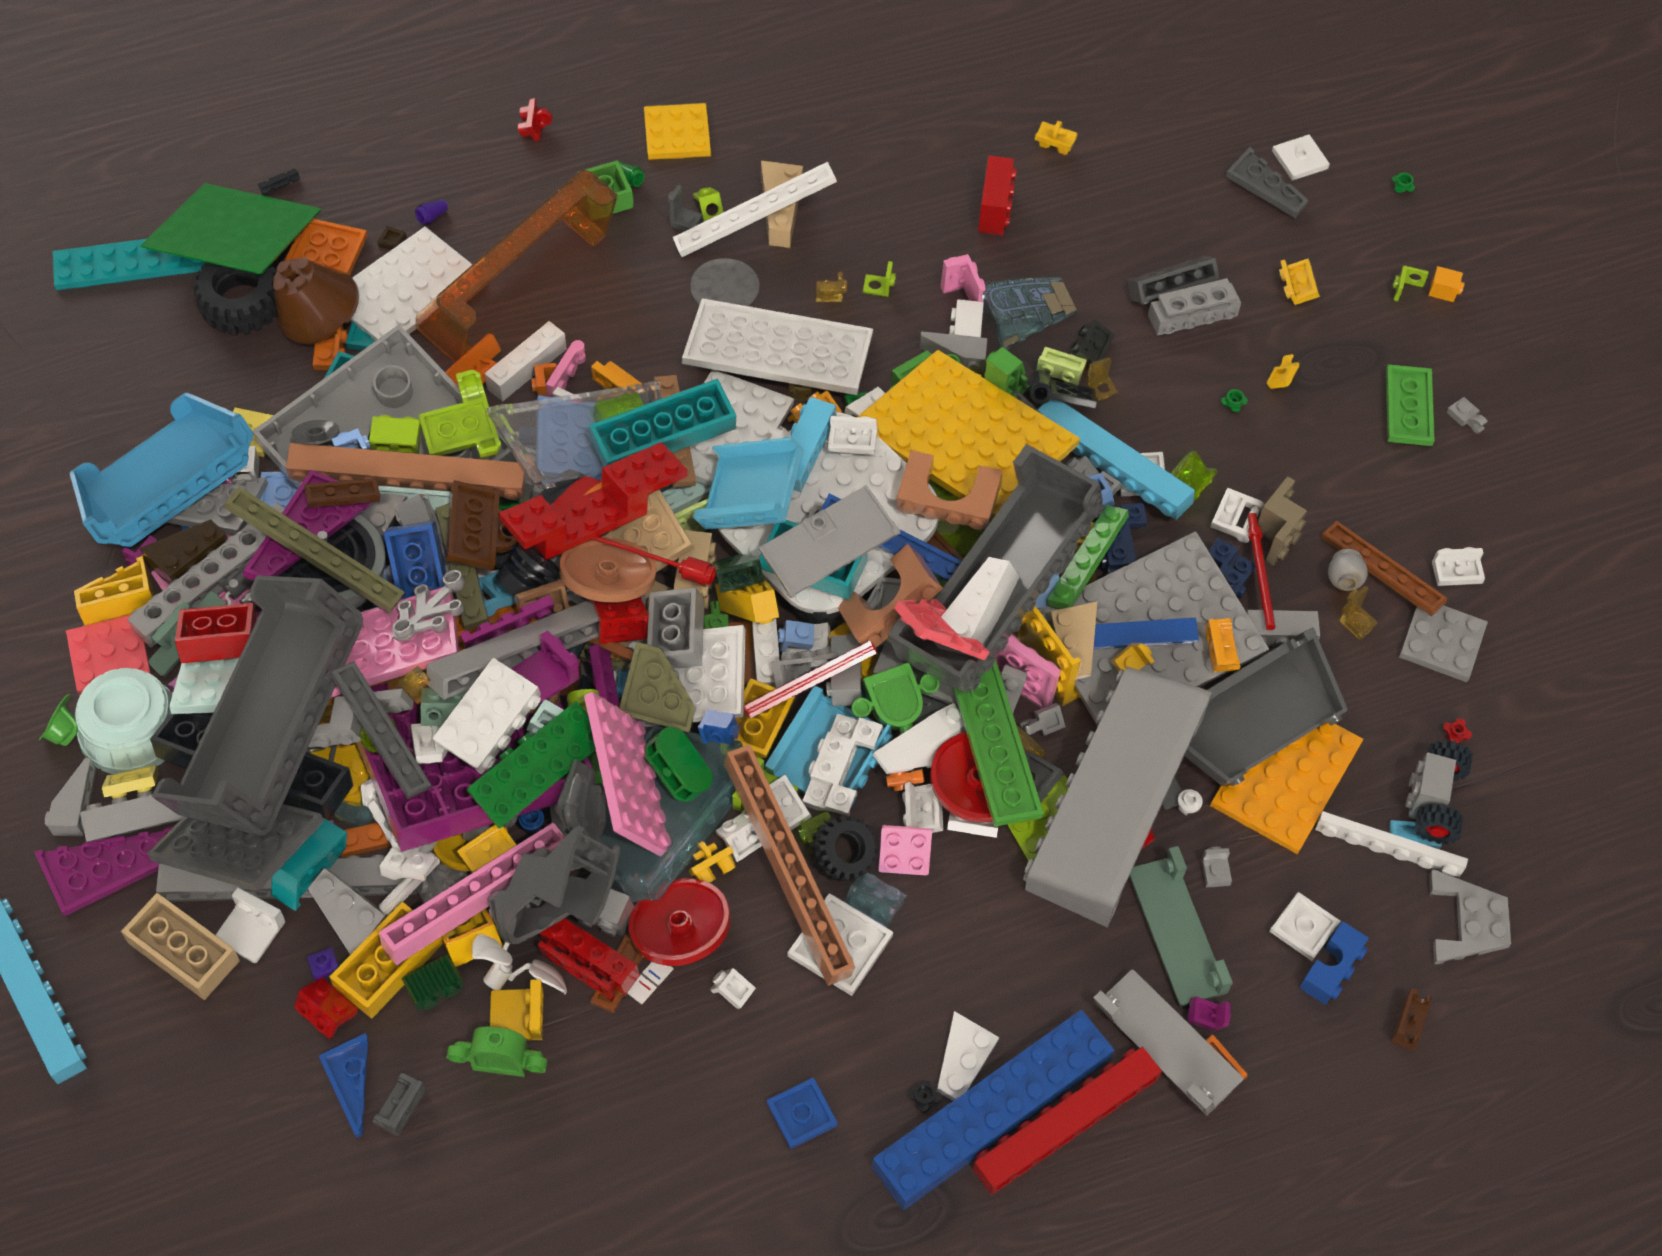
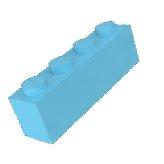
(811, 435)

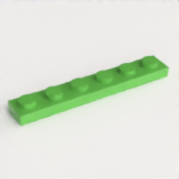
(1088, 557)

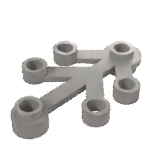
(406, 627)

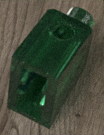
(735, 572)

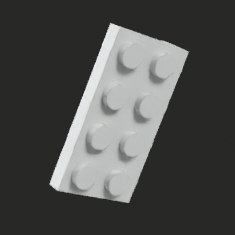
(488, 716)

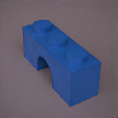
(1324, 980)

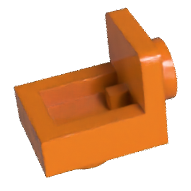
(542, 374)

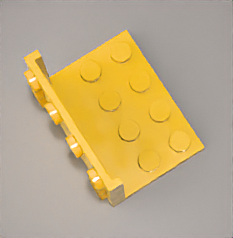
(1039, 635)

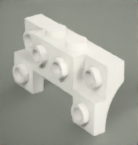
(834, 761)
(408, 864)

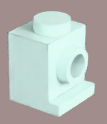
(544, 714)

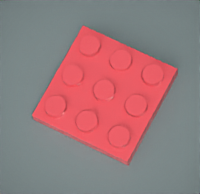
(105, 648)

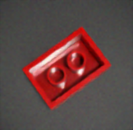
(995, 195)
(214, 632)

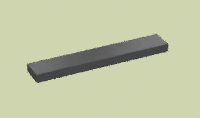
(380, 730)

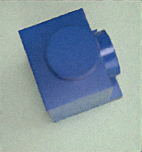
(718, 727)

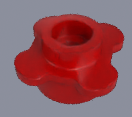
(1452, 735)

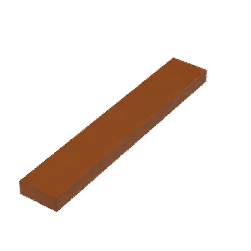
(1386, 569)

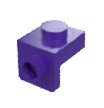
(323, 963)

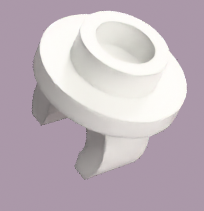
(1189, 801)

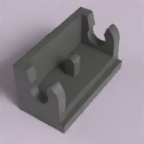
(400, 1104)

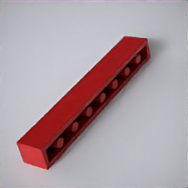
(1066, 1120)

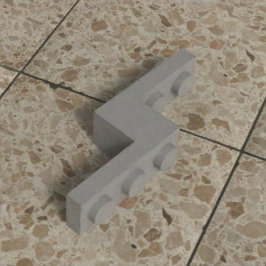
(345, 726)

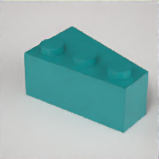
(307, 862)

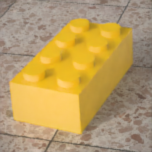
(371, 976)

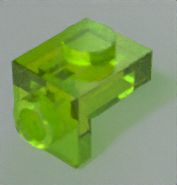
(811, 825)

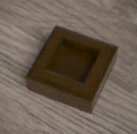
(391, 238)

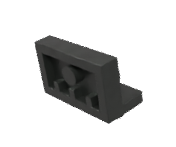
(1092, 342)

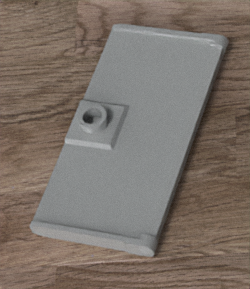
(828, 541)

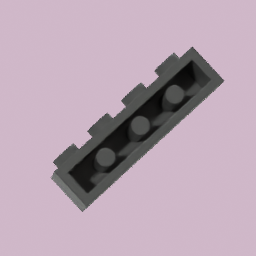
(1172, 278)

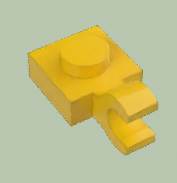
(1283, 375)

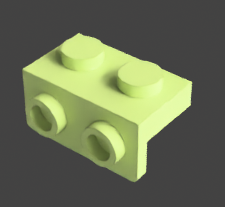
(1061, 365)

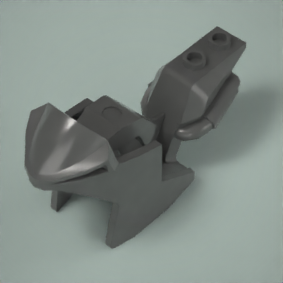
(546, 872)

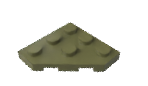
(655, 690)

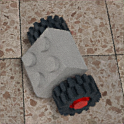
(1433, 788)

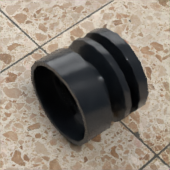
(528, 571)

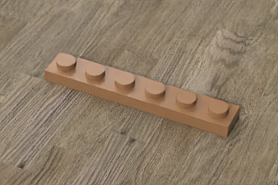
(670, 386)

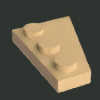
(1076, 631)

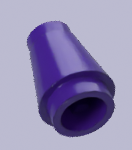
(428, 212)

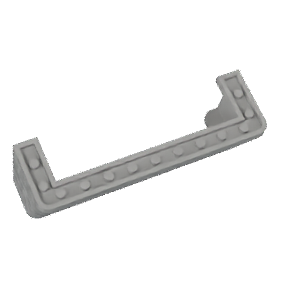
(1115, 793)

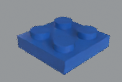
(801, 1113)

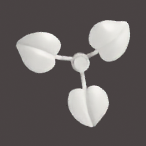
(489, 949)

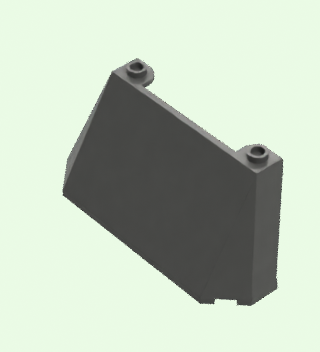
(1266, 709)

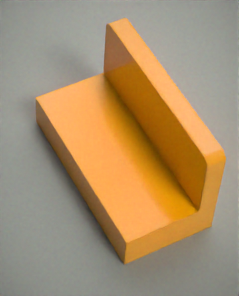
(611, 376)

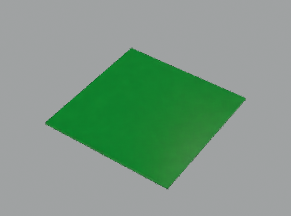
(231, 228)

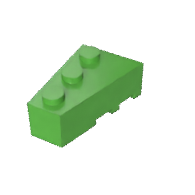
(1006, 372)

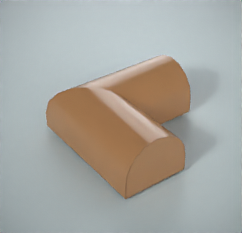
(554, 589)

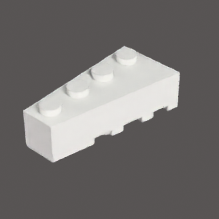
(981, 602)

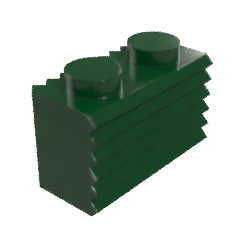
(433, 983)

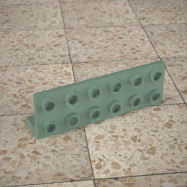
(1178, 930)

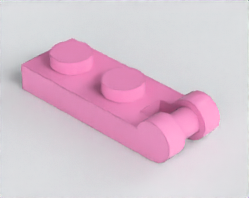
(566, 367)

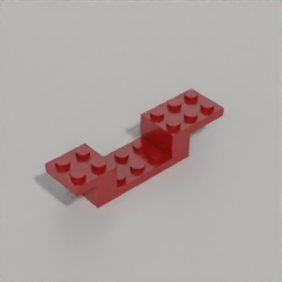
(614, 505)

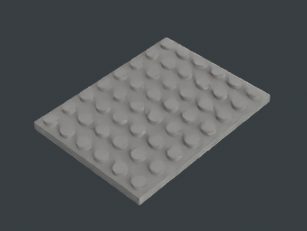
(1161, 586)

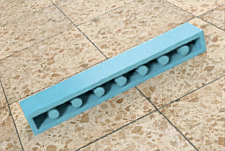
(1122, 462)
(35, 1002)

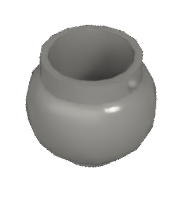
(1347, 570)

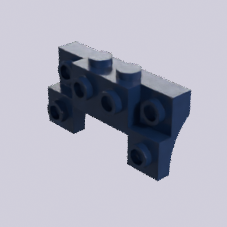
(1122, 550)
(1233, 566)

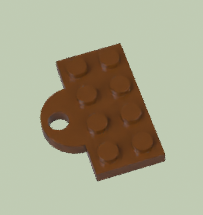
(475, 527)

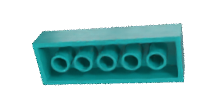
(673, 420)

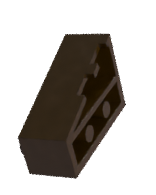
(177, 553)

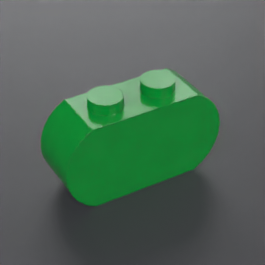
(678, 764)

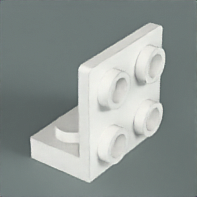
(250, 926)

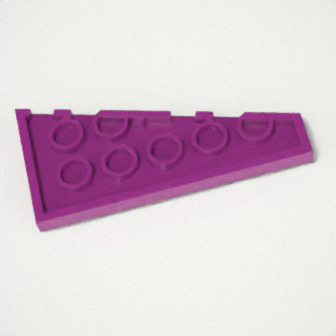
(273, 557)
(97, 868)

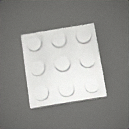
(861, 935)

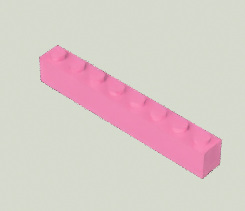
(460, 900)

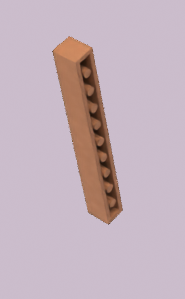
(405, 469)
(789, 865)

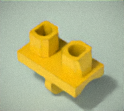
(1055, 136)
(722, 859)

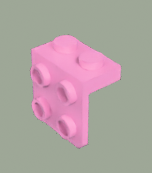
(962, 274)

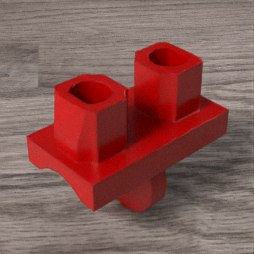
(536, 120)

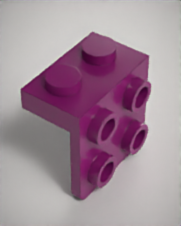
(550, 667)

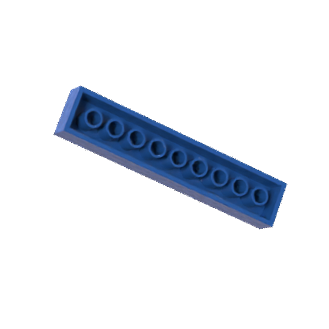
(992, 1109)

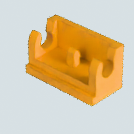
(1221, 645)

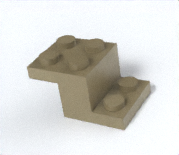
(1281, 521)

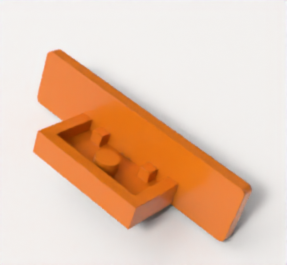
(476, 358)

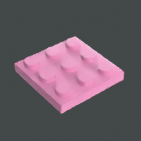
(1041, 676)

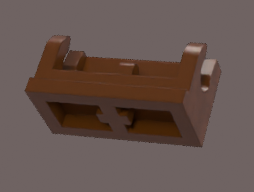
(1411, 1020)

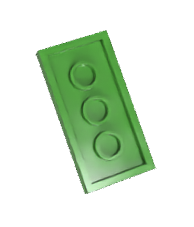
(1409, 405)

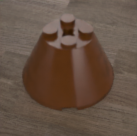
(313, 300)

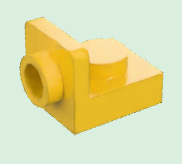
(1134, 656)

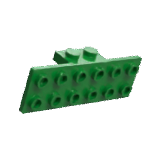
(534, 765)

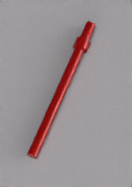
(1255, 535)

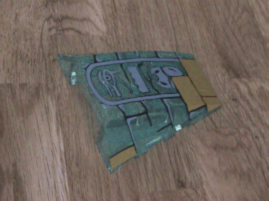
(1027, 306)

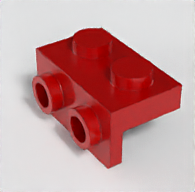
(324, 1006)

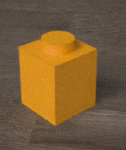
(1446, 284)

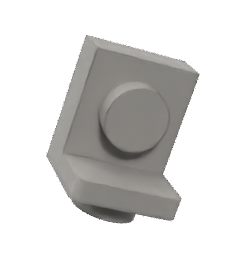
(1216, 867)

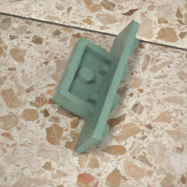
(167, 655)

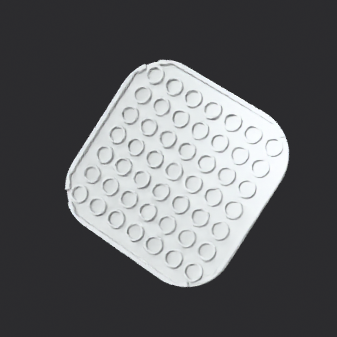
(840, 476)

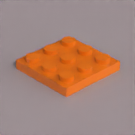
(329, 245)

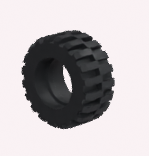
(235, 314)

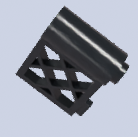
(1044, 389)

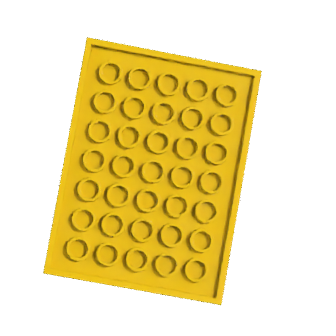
(964, 425)

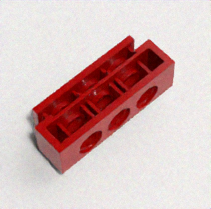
(593, 956)

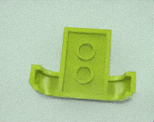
(462, 424)
(1029, 832)

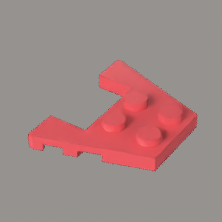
(928, 624)

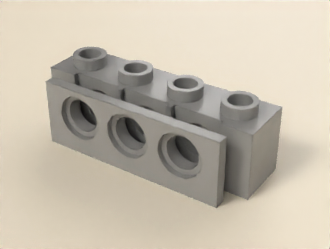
(1194, 307)

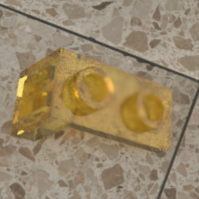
(1355, 617)

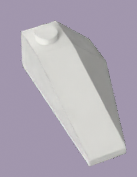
(920, 743)

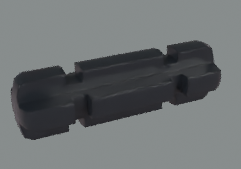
(279, 181)

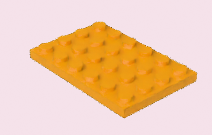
(1291, 787)

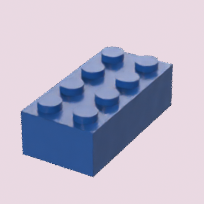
(415, 556)

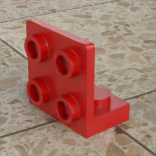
(621, 620)

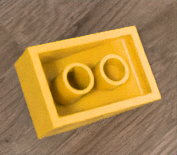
(460, 939)

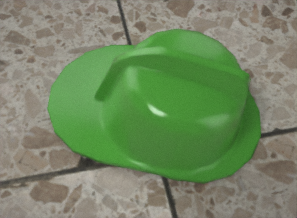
(62, 725)

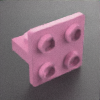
(905, 850)

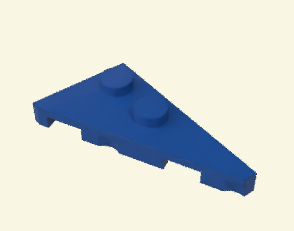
(347, 1073)

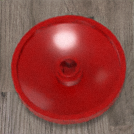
(958, 782)
(682, 924)

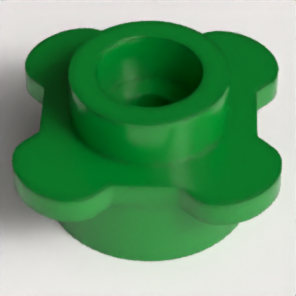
(1403, 182)
(1234, 395)

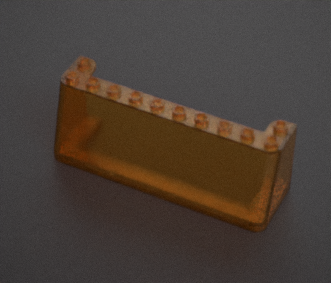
(581, 203)

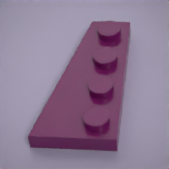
(508, 622)

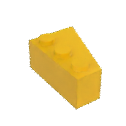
(116, 594)
(750, 602)

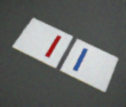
(649, 981)

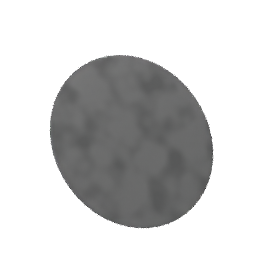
(725, 281)

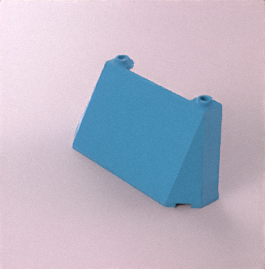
(162, 472)

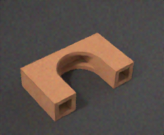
(973, 510)
(916, 584)

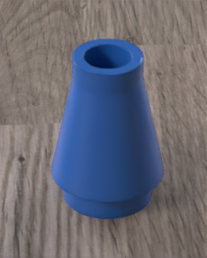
(532, 821)

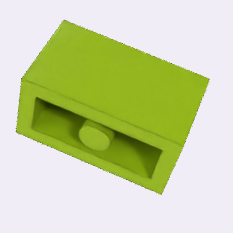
(395, 434)

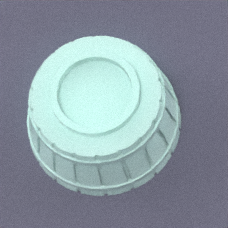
(119, 717)

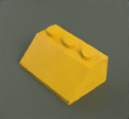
(763, 728)

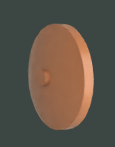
(606, 571)

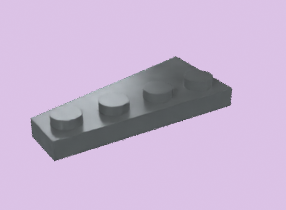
(1262, 181)

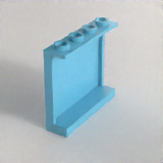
(751, 483)
(801, 741)

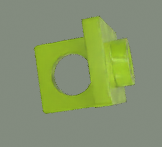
(705, 197)
(1404, 278)
(885, 282)

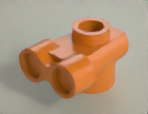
(899, 779)

